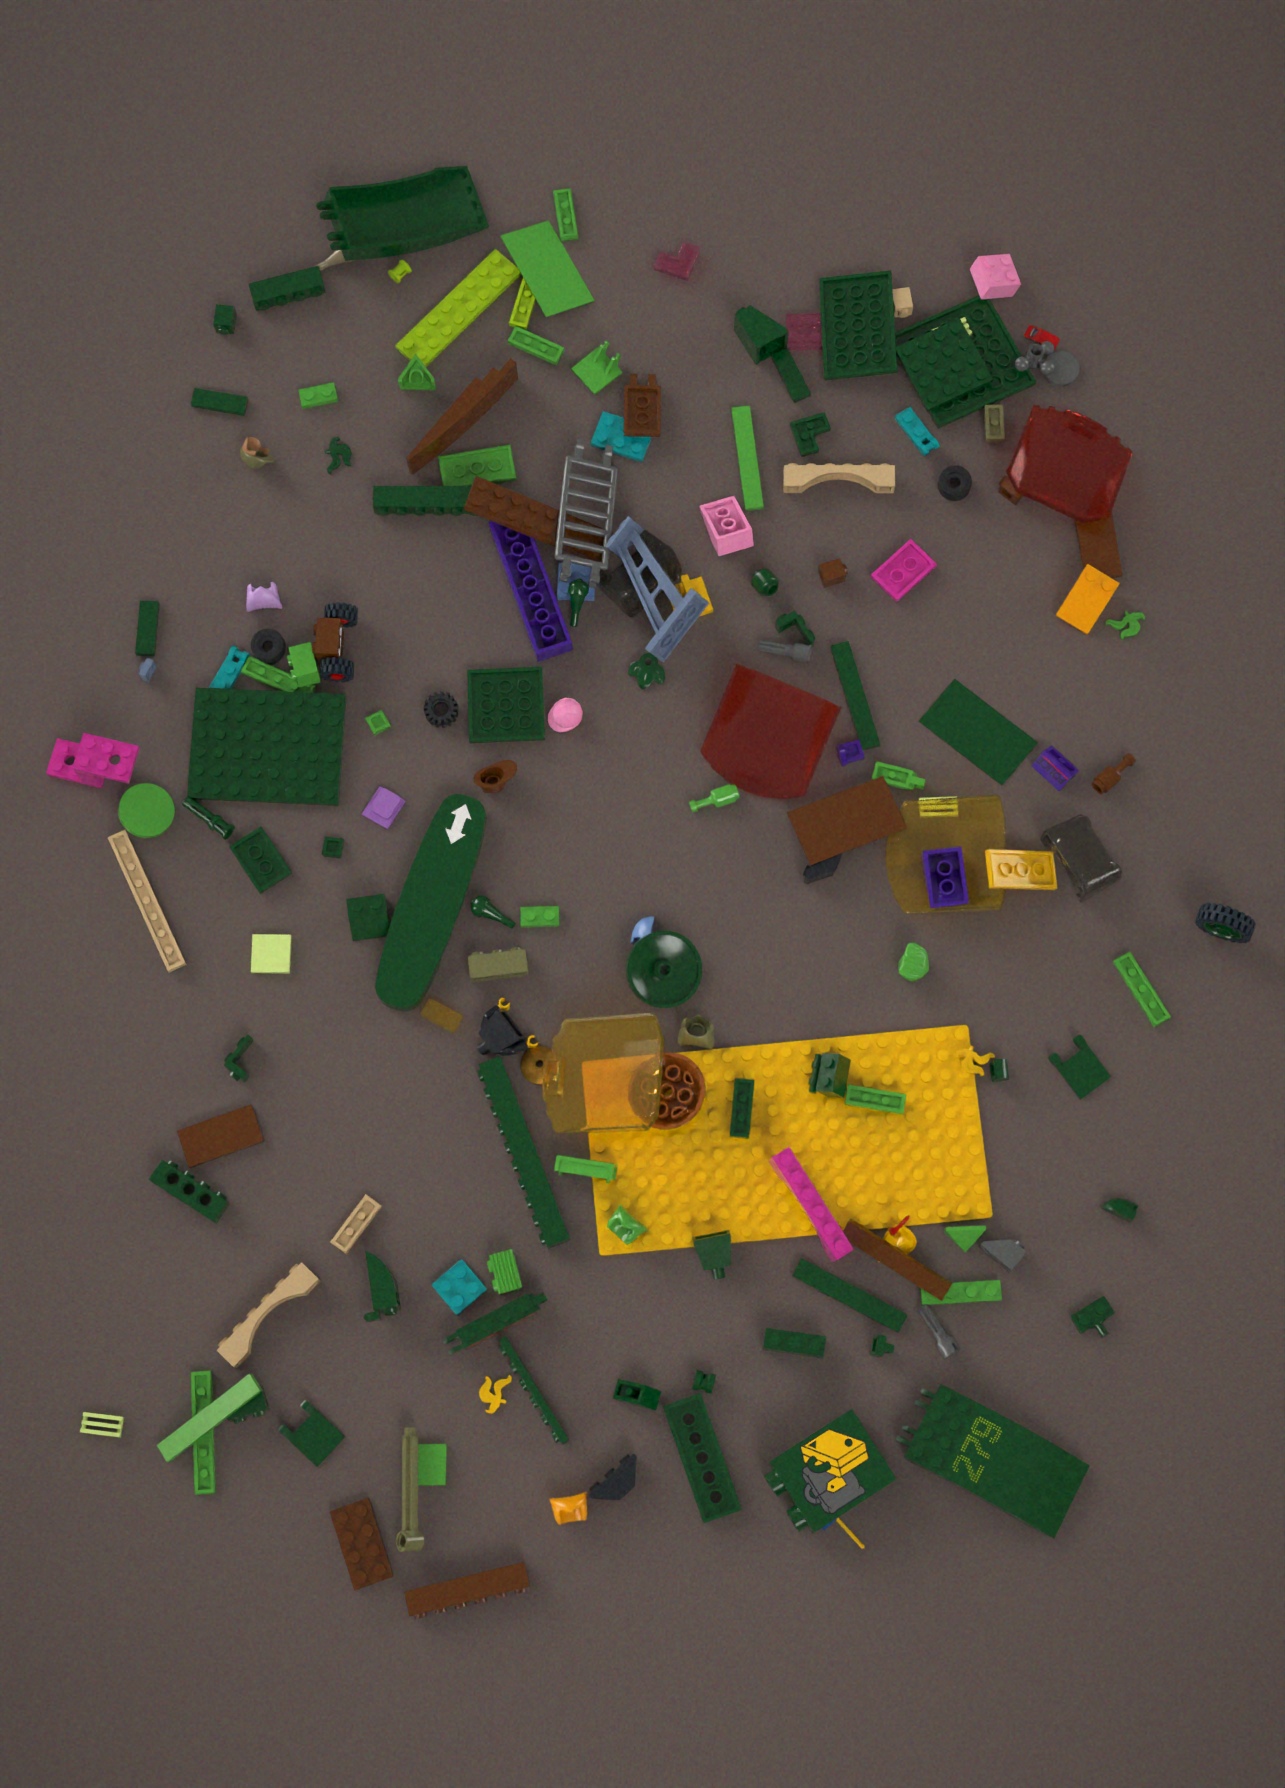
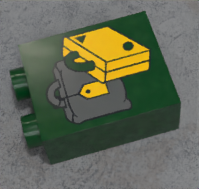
(829, 1473)

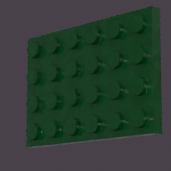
(858, 325)

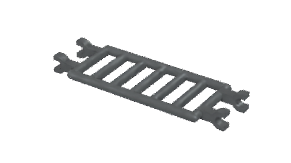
(564, 508)

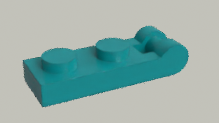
(916, 431)
(230, 670)

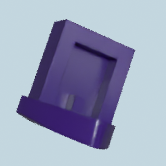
(849, 752)

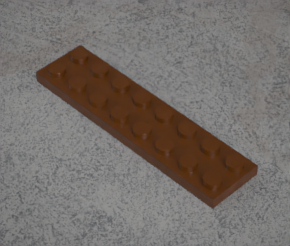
(527, 516)

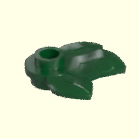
(645, 673)

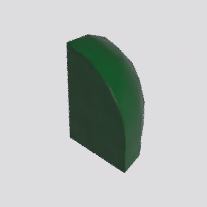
(1121, 1208)

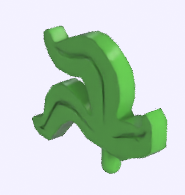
(1134, 625)

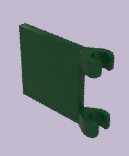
(1081, 1071)
(315, 1437)

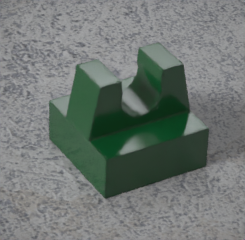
(880, 1346)

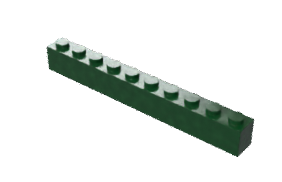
(524, 1153)

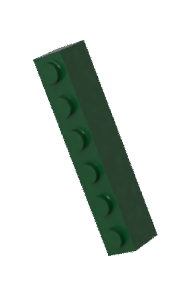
(420, 500)

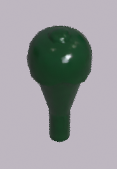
(578, 591)
(484, 908)

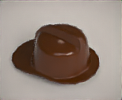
(494, 777)

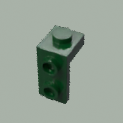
(787, 620)
(231, 1059)

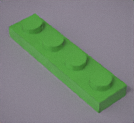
(966, 1293)

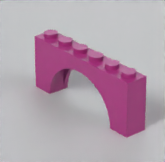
(792, 1174)

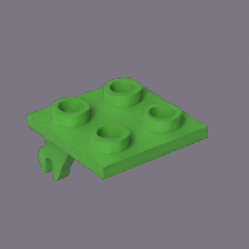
(597, 369)

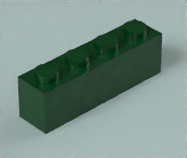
(287, 288)

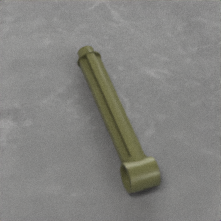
(409, 1538)

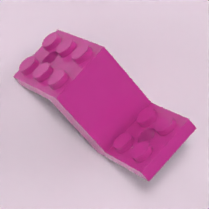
(93, 760)

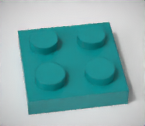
(459, 1287)

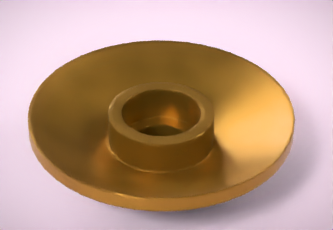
(528, 1064)

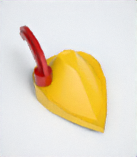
(901, 1236)

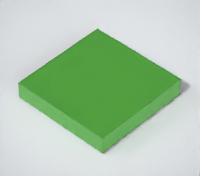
(432, 1464)

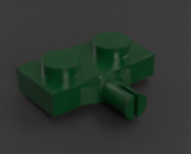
(1093, 1316)

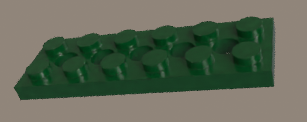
(716, 1464)

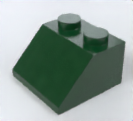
(368, 917)

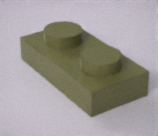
(994, 423)

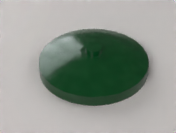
(663, 969)

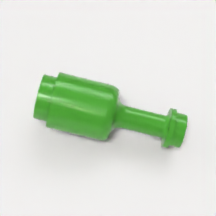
(719, 797)

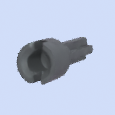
(798, 652)
(945, 1343)

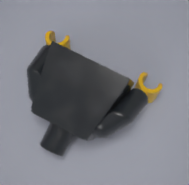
(501, 1033)

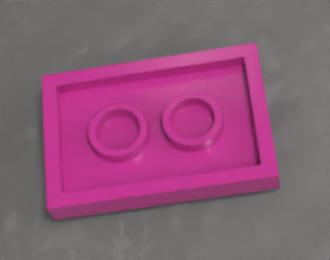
(903, 570)

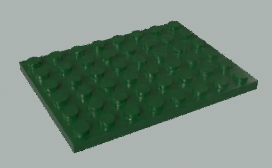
(267, 746)

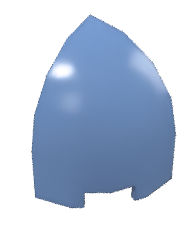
(642, 928)

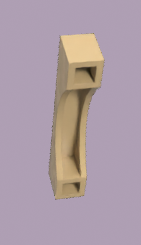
(875, 477)
(239, 1344)

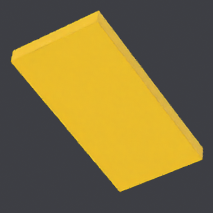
(1021, 869)

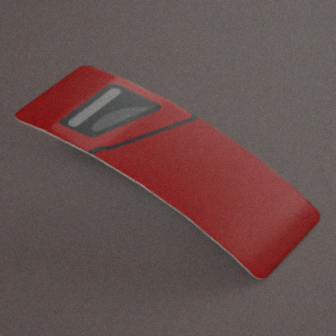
(1041, 335)

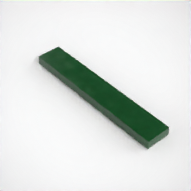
(855, 695)
(849, 1295)

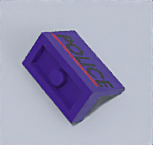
(1055, 767)

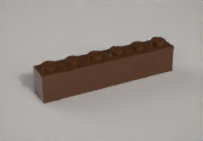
(467, 1589)

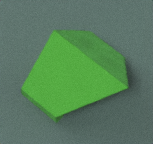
(416, 377)

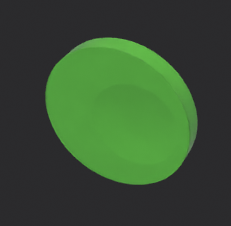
(146, 810)

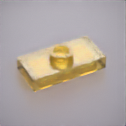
(441, 1015)

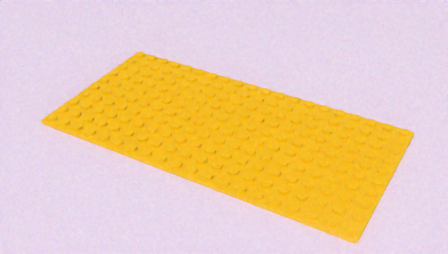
(858, 1158)

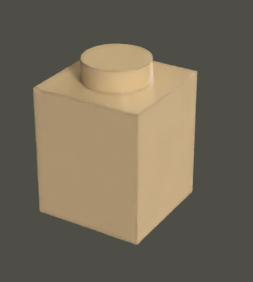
(902, 302)

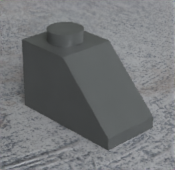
(1004, 1252)

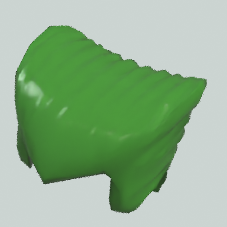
(913, 963)
(625, 1225)

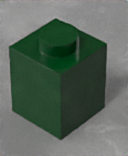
(224, 319)

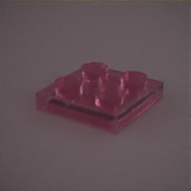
(804, 331)

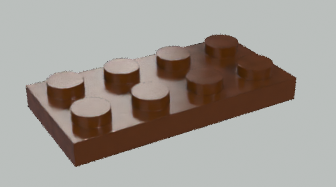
(361, 1544)

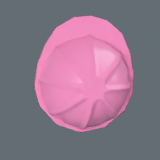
(565, 715)

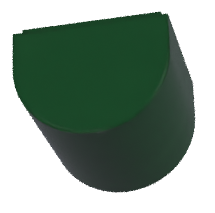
(999, 1070)

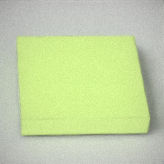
(271, 953)

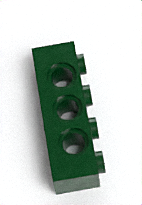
(161, 1178)

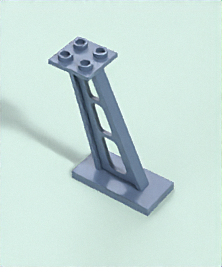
(686, 608)

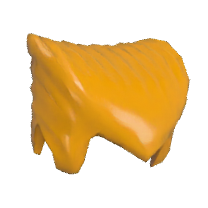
(569, 1508)

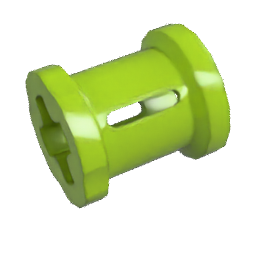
(399, 271)

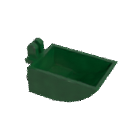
(383, 1290)

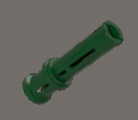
(214, 821)

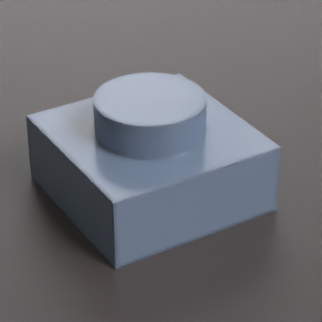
(147, 669)

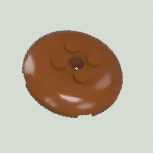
(688, 1092)

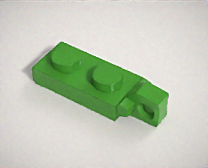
(898, 776)

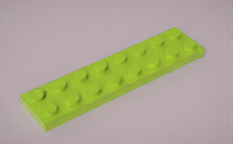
(459, 308)

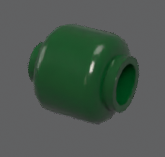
(765, 582)

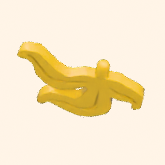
(969, 1056)
(488, 1397)

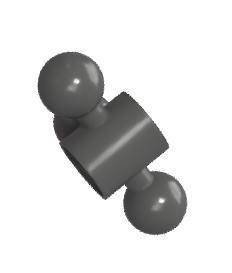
(1034, 358)

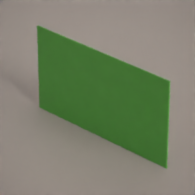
(547, 268)

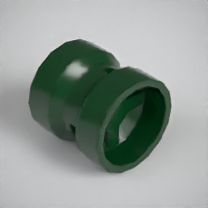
(704, 1381)

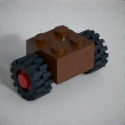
(330, 641)

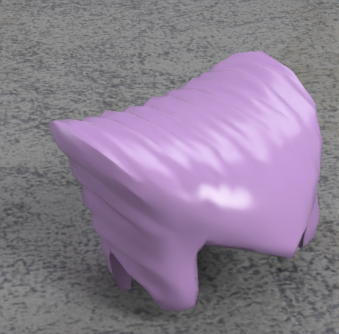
(262, 598)

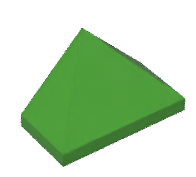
(964, 1235)

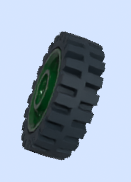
(1225, 923)

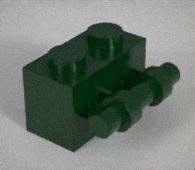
(829, 1075)

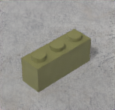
(498, 965)

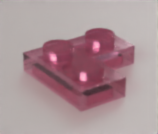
(678, 266)

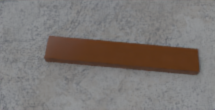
(896, 1260)

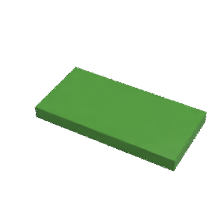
(490, 464)

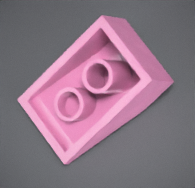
(727, 525)

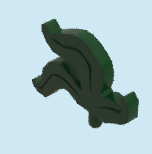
(335, 449)

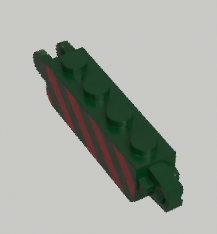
(496, 1322)

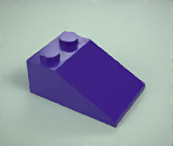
(945, 877)

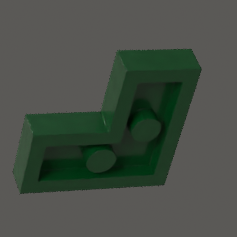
(806, 429)

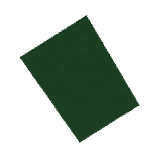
(978, 732)

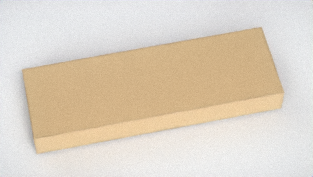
(356, 1224)

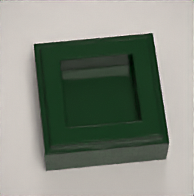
(332, 847)

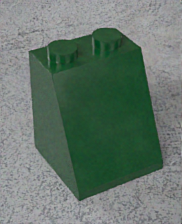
(759, 333)

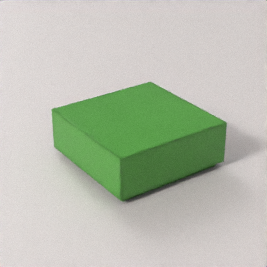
(378, 722)

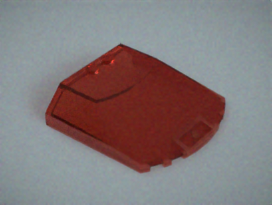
(1068, 464)
(768, 735)

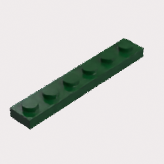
(536, 1399)

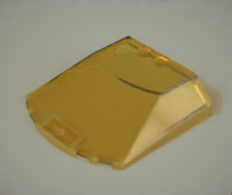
(942, 823)
(604, 1074)

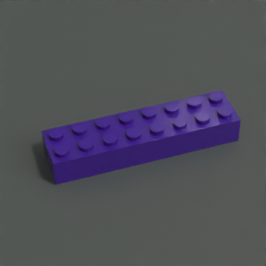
(532, 592)

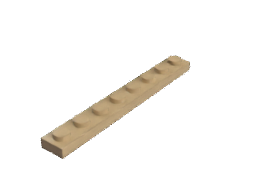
(147, 901)

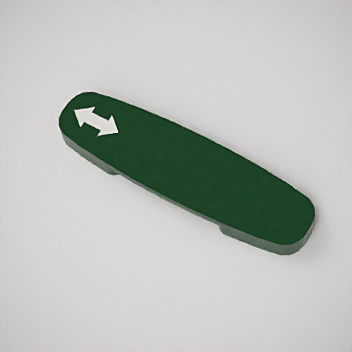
(430, 902)

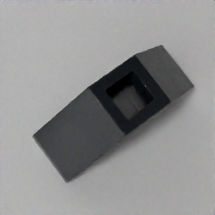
(821, 869)
(617, 1482)

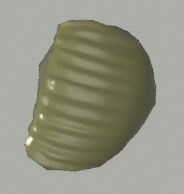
(697, 1032)

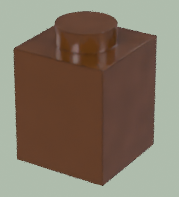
(832, 572)

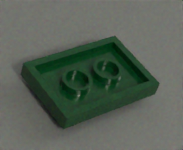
(260, 860)

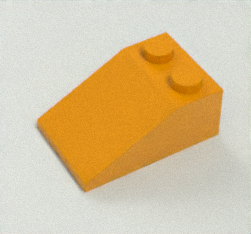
(1087, 599)

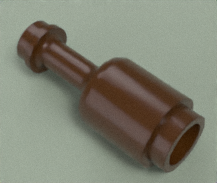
(1111, 776)

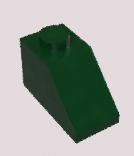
(637, 1394)

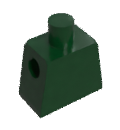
(714, 1252)

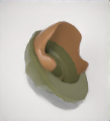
(254, 455)

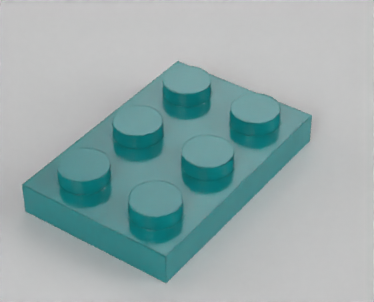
(611, 432)

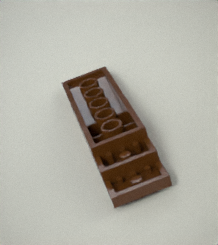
(463, 414)

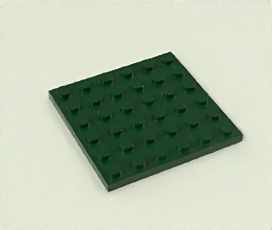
(995, 349)

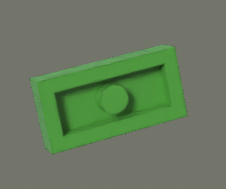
(318, 395)
(540, 916)

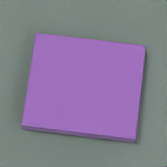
(383, 807)

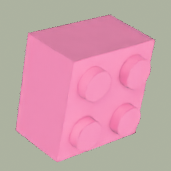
(995, 276)

